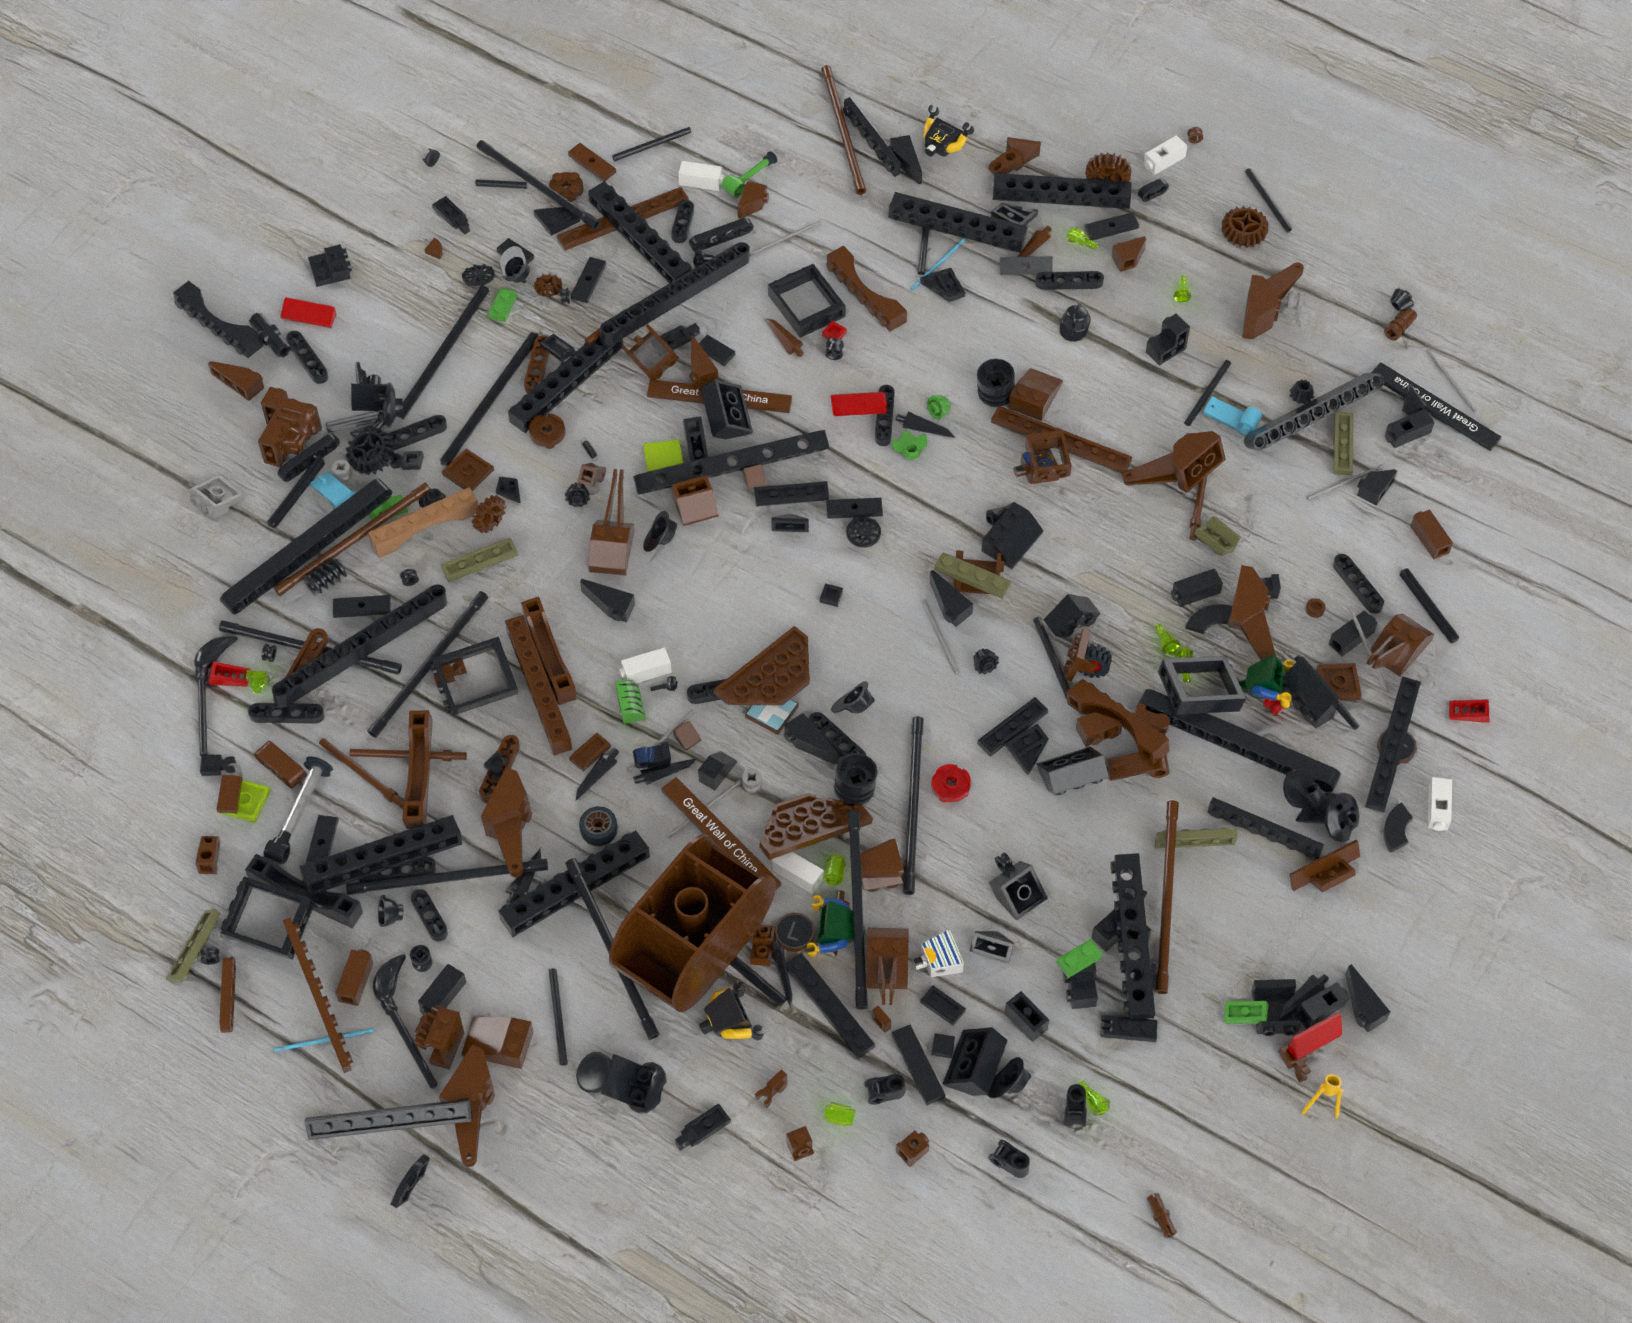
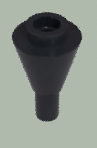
(994, 515)

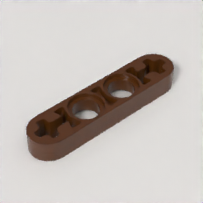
(536, 364)
(511, 755)
(227, 995)

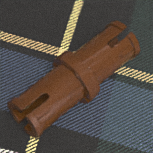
(1161, 1215)

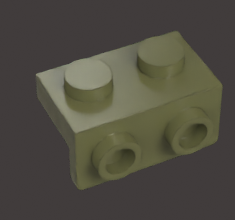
(1218, 536)

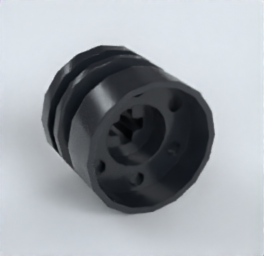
(995, 382)
(855, 779)

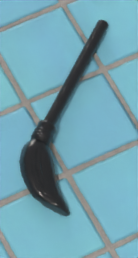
(203, 661)
(384, 989)

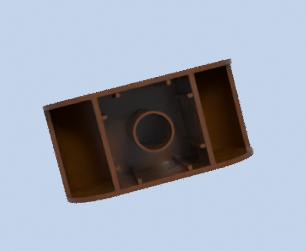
(691, 923)

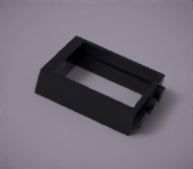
(818, 320)
(467, 652)
(1201, 704)
(238, 905)

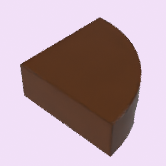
(434, 249)

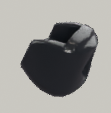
(431, 158)

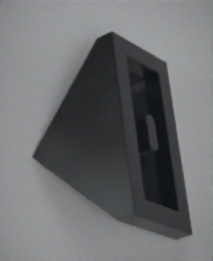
(790, 523)
(992, 945)

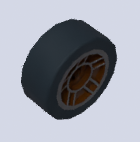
(596, 817)

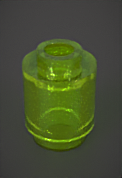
(834, 870)
(839, 1114)

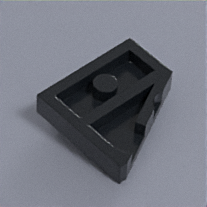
(1013, 214)
(555, 219)
(944, 284)
(1028, 747)

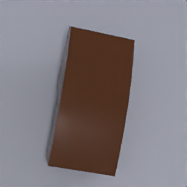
(762, 947)

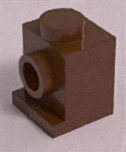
(799, 1143)
(912, 1154)

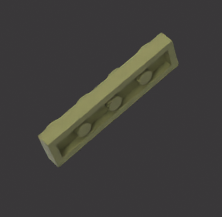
(1343, 443)
(479, 560)
(972, 575)
(1199, 838)
(192, 947)

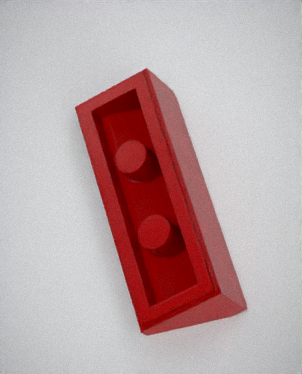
(308, 312)
(859, 404)
(1316, 1036)

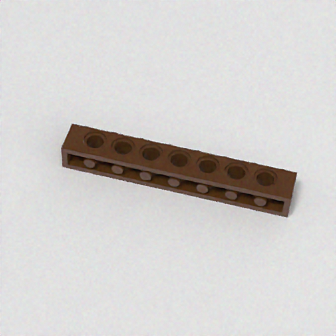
(538, 685)

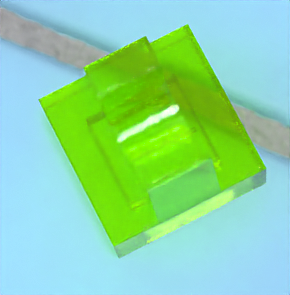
(257, 680)

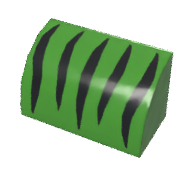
(630, 701)

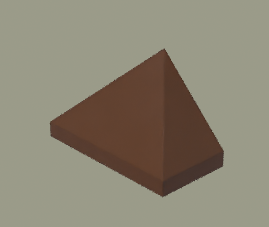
(1025, 148)

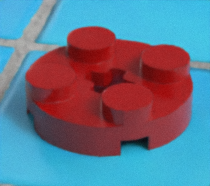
(951, 793)

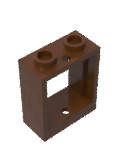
(1046, 441)

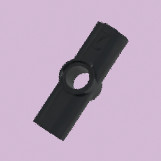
(270, 335)

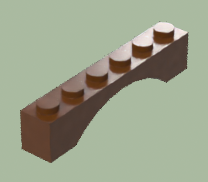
(886, 310)
(548, 652)
(1088, 699)
(416, 795)

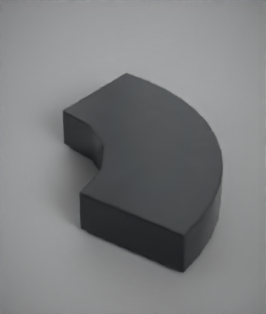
(1209, 616)
(1395, 827)
(409, 1181)

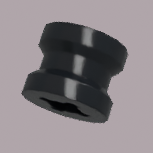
(834, 349)

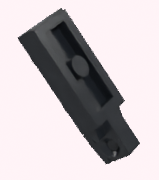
(451, 214)
(680, 335)
(703, 1127)

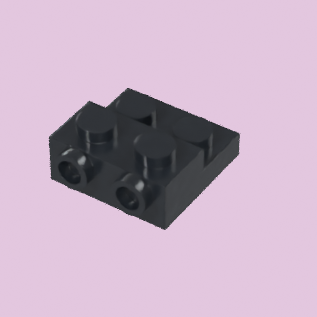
(330, 266)

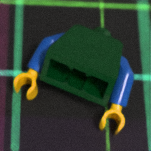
(1266, 679)
(834, 925)

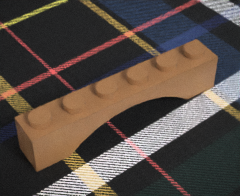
(392, 535)

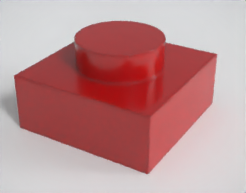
(834, 330)

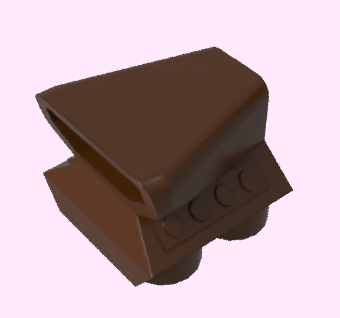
(881, 866)

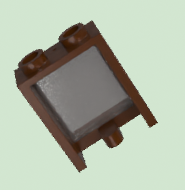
(652, 354)

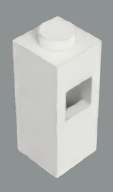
(1165, 155)
(700, 175)
(646, 666)
(1439, 803)
(798, 871)

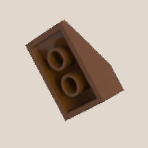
(1034, 393)
(501, 1038)

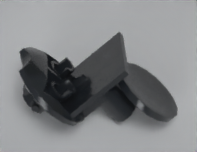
(371, 395)
(1336, 811)
(622, 1080)

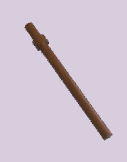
(1195, 522)
(446, 755)
(389, 794)

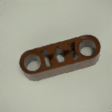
(280, 764)

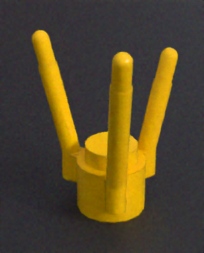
(1330, 1087)

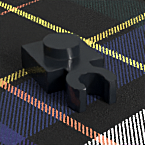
(409, 461)
(213, 765)

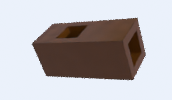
(1431, 534)
(354, 977)

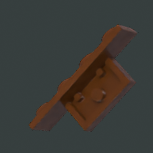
(1327, 870)

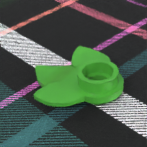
(909, 444)

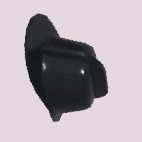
(514, 265)
(1075, 323)
(661, 532)
(854, 701)
(1010, 1079)

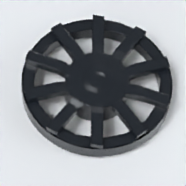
(478, 275)
(863, 532)

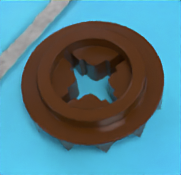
(549, 290)

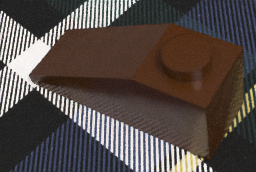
(702, 368)
(240, 379)

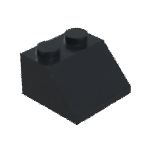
(1018, 889)

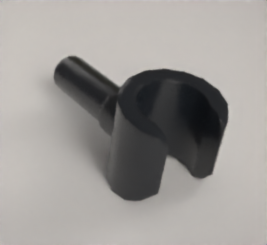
(671, 685)

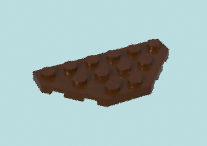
(771, 675)
(806, 822)

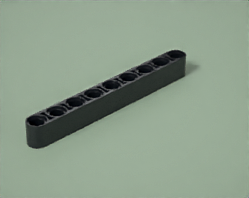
(1307, 414)

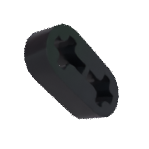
(1153, 190)

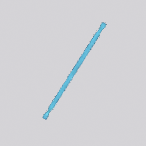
(939, 262)
(322, 1040)

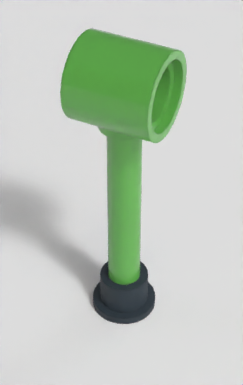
(736, 185)

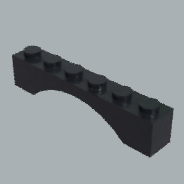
(241, 337)
(330, 904)

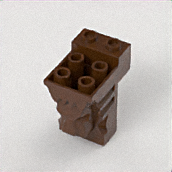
(287, 426)

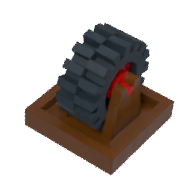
(1086, 658)

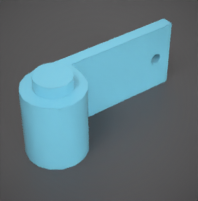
(1241, 421)
(332, 489)

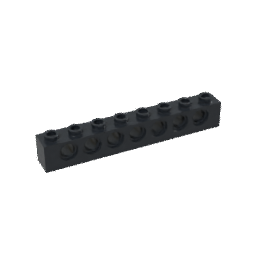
(1062, 190)
(957, 222)
(638, 232)
(561, 382)
(380, 855)
(1131, 864)
(604, 872)

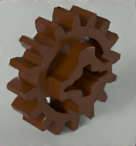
(489, 514)
(424, 1027)

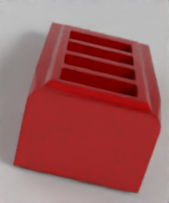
(221, 680)
(1473, 717)

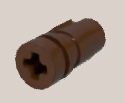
(1402, 321)

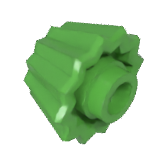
(938, 406)

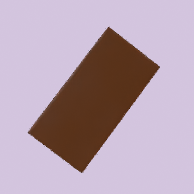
(589, 752)
(229, 794)

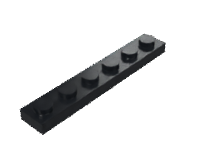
(872, 137)
(1265, 828)
(830, 1006)

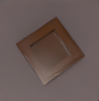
(881, 1019)

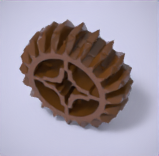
(1108, 168)
(1237, 219)

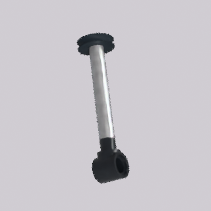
(279, 848)

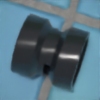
(424, 960)

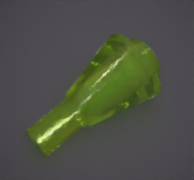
(1077, 236)
(1182, 292)
(1168, 642)
(1184, 652)
(1097, 1102)

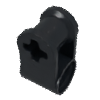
(884, 1089)
(1075, 1110)
(1007, 1156)

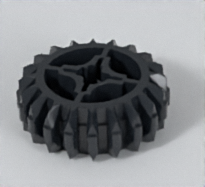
(374, 456)

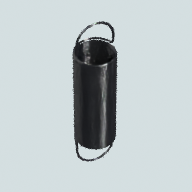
(589, 449)

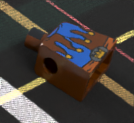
(1043, 458)

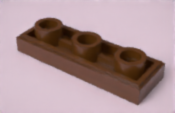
(592, 162)

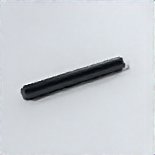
(296, 492)
(1429, 605)
(758, 981)

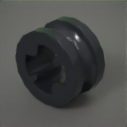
(564, 295)
(409, 577)
(269, 652)
(1003, 862)
(210, 956)

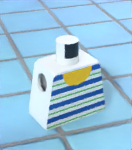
(940, 956)

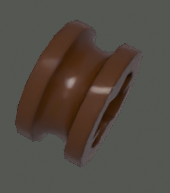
(1195, 135)

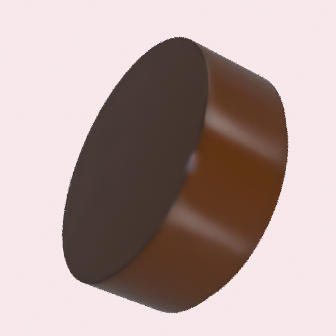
(1315, 608)

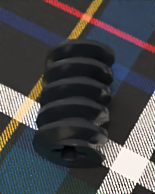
(324, 575)

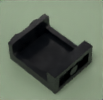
(1276, 994)

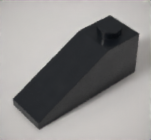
(904, 151)
(695, 440)
(611, 601)
(952, 603)
(809, 739)
(1366, 1004)

